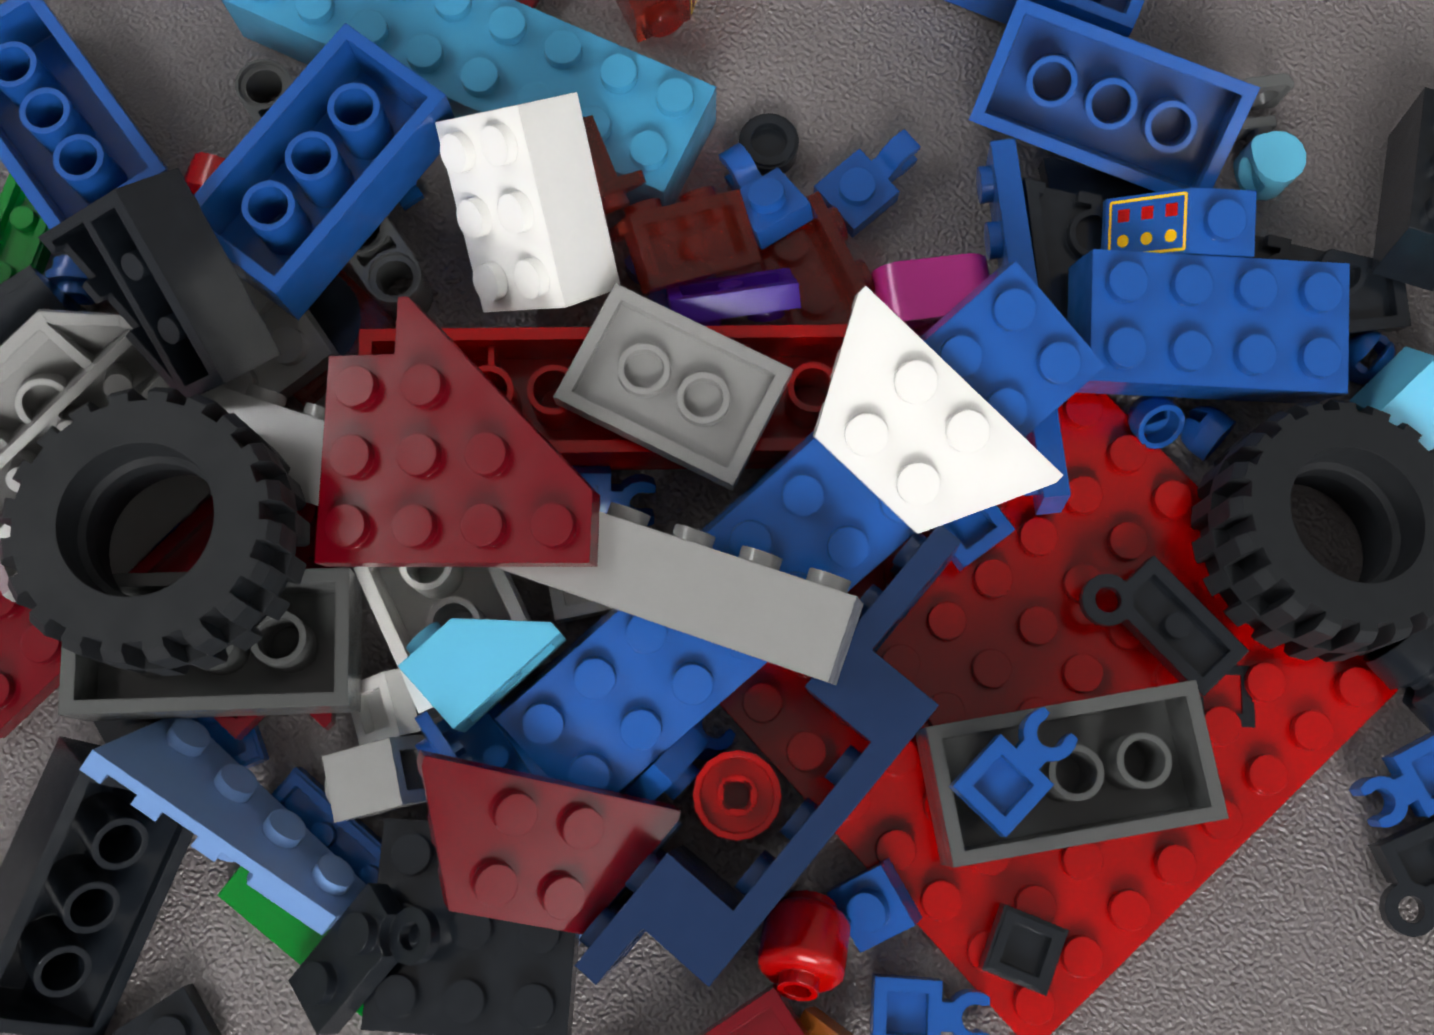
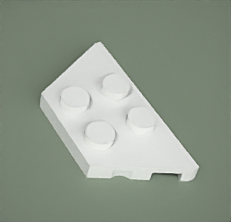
(919, 427)

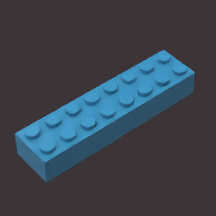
(512, 55)

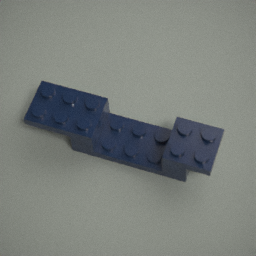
(689, 903)

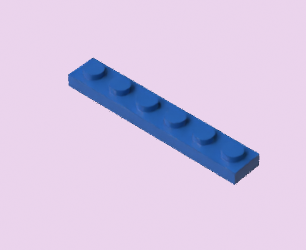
(1009, 241)

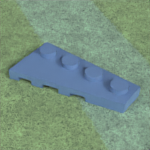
(235, 819)

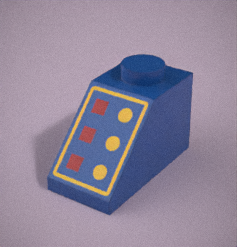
(1182, 222)

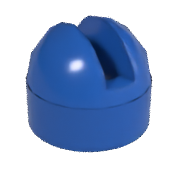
(1359, 347)
(1156, 418)
(1205, 430)

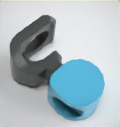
(1269, 157)

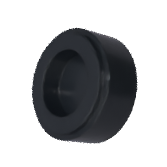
(770, 142)

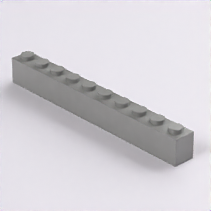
(640, 570)

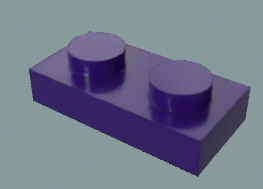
(757, 295)

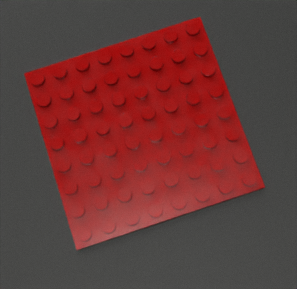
(1016, 640)

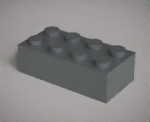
(299, 666)
(1134, 771)

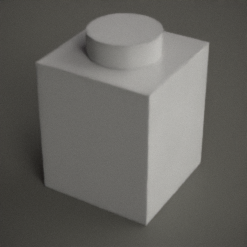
(374, 778)

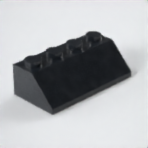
(79, 898)

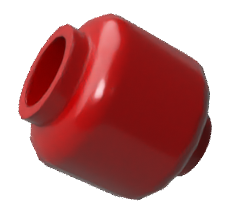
(804, 945)

